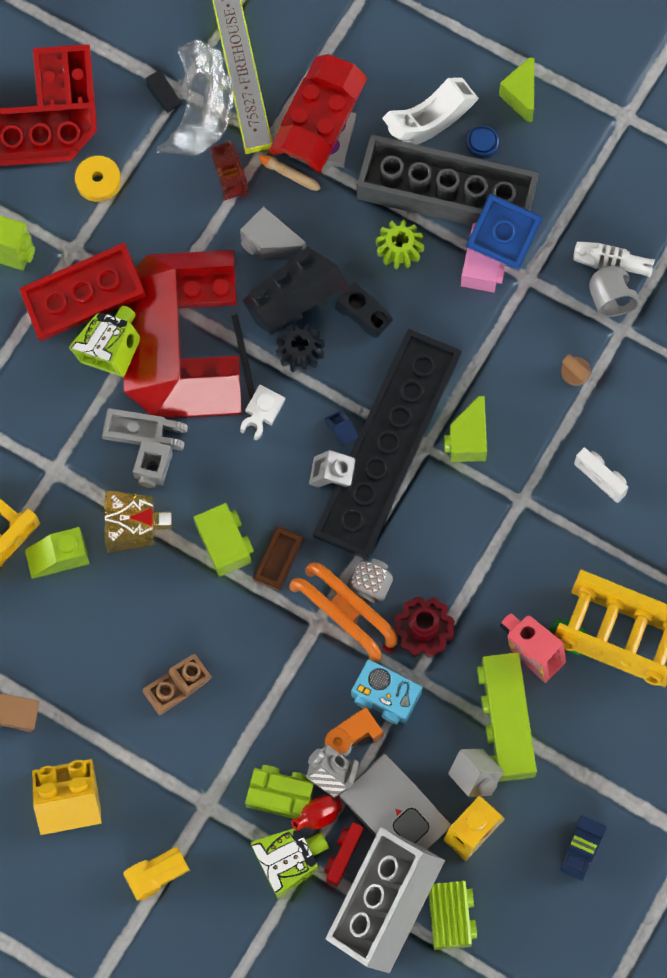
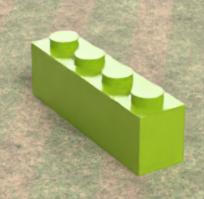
(508, 716)

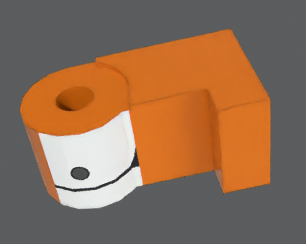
(353, 732)

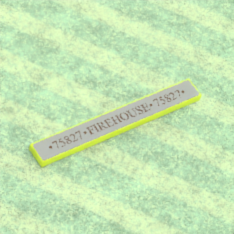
(243, 74)

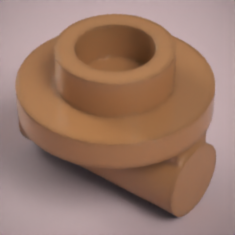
(575, 370)

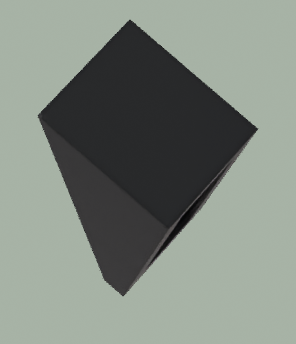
(162, 91)

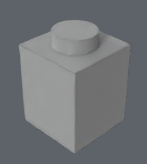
(475, 772)

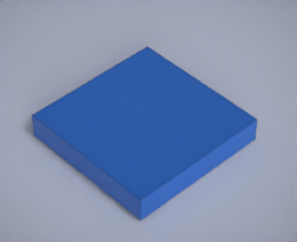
(504, 232)

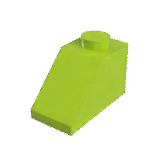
(468, 434)
(57, 553)

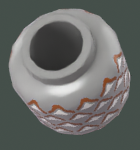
(371, 581)

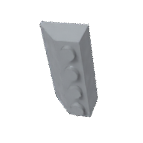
(384, 900)

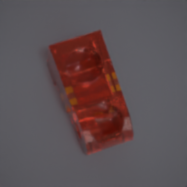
(229, 170)

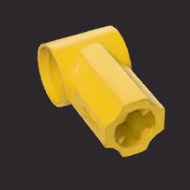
(148, 876)

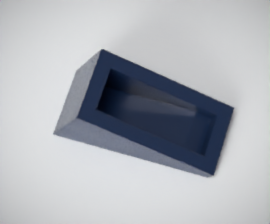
(342, 427)

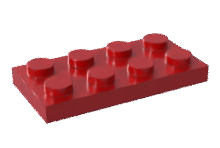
(82, 291)

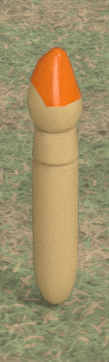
(273, 164)

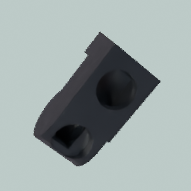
(364, 311)

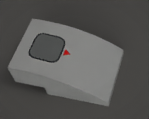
(392, 801)

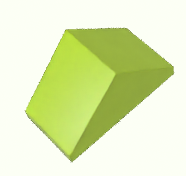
(518, 90)

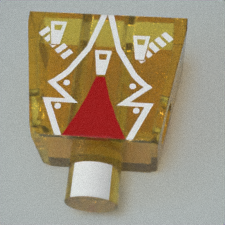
(132, 521)

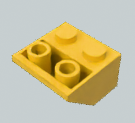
(66, 796)

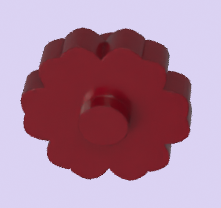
(424, 627)

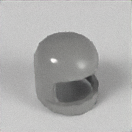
(609, 285)

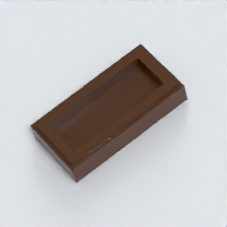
(278, 558)

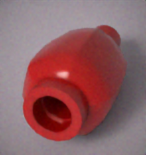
(318, 813)

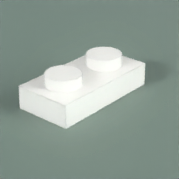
(593, 466)

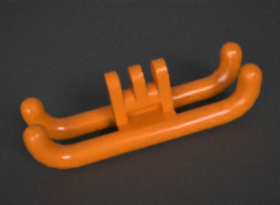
(346, 609)

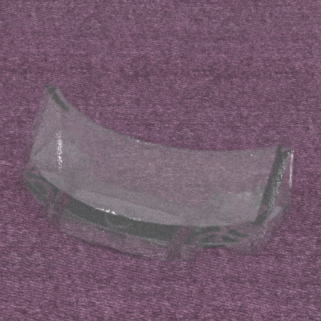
(207, 101)

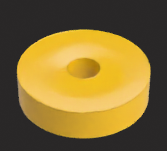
(100, 190)

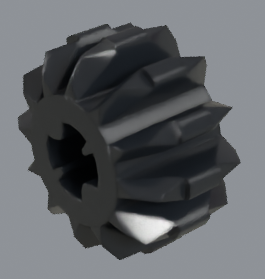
(310, 343)

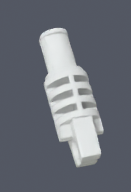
(601, 255)

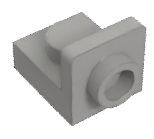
(332, 468)

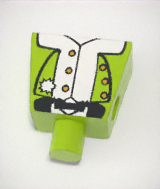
(108, 342)
(288, 858)

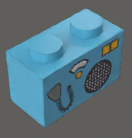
(386, 693)

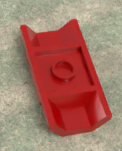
(319, 111)

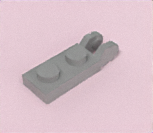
(133, 427)

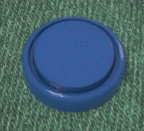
(482, 141)

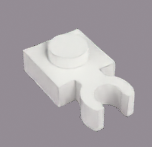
(263, 408)

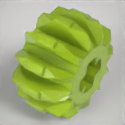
(410, 248)

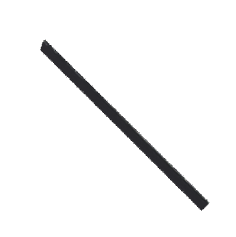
(243, 355)

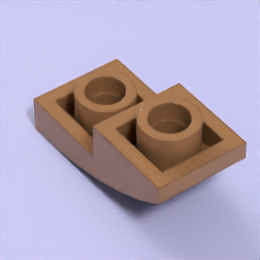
(177, 684)
(18, 712)

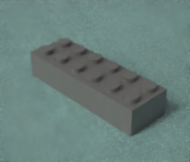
(438, 181)

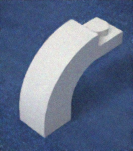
(433, 114)

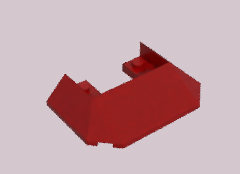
(64, 110)
(157, 374)

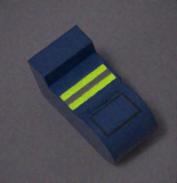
(582, 847)

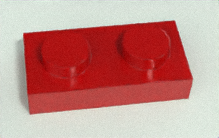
(337, 865)

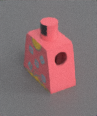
(536, 645)

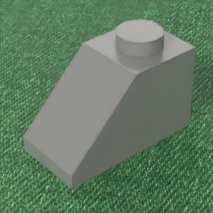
(270, 237)

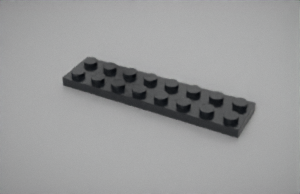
(388, 444)

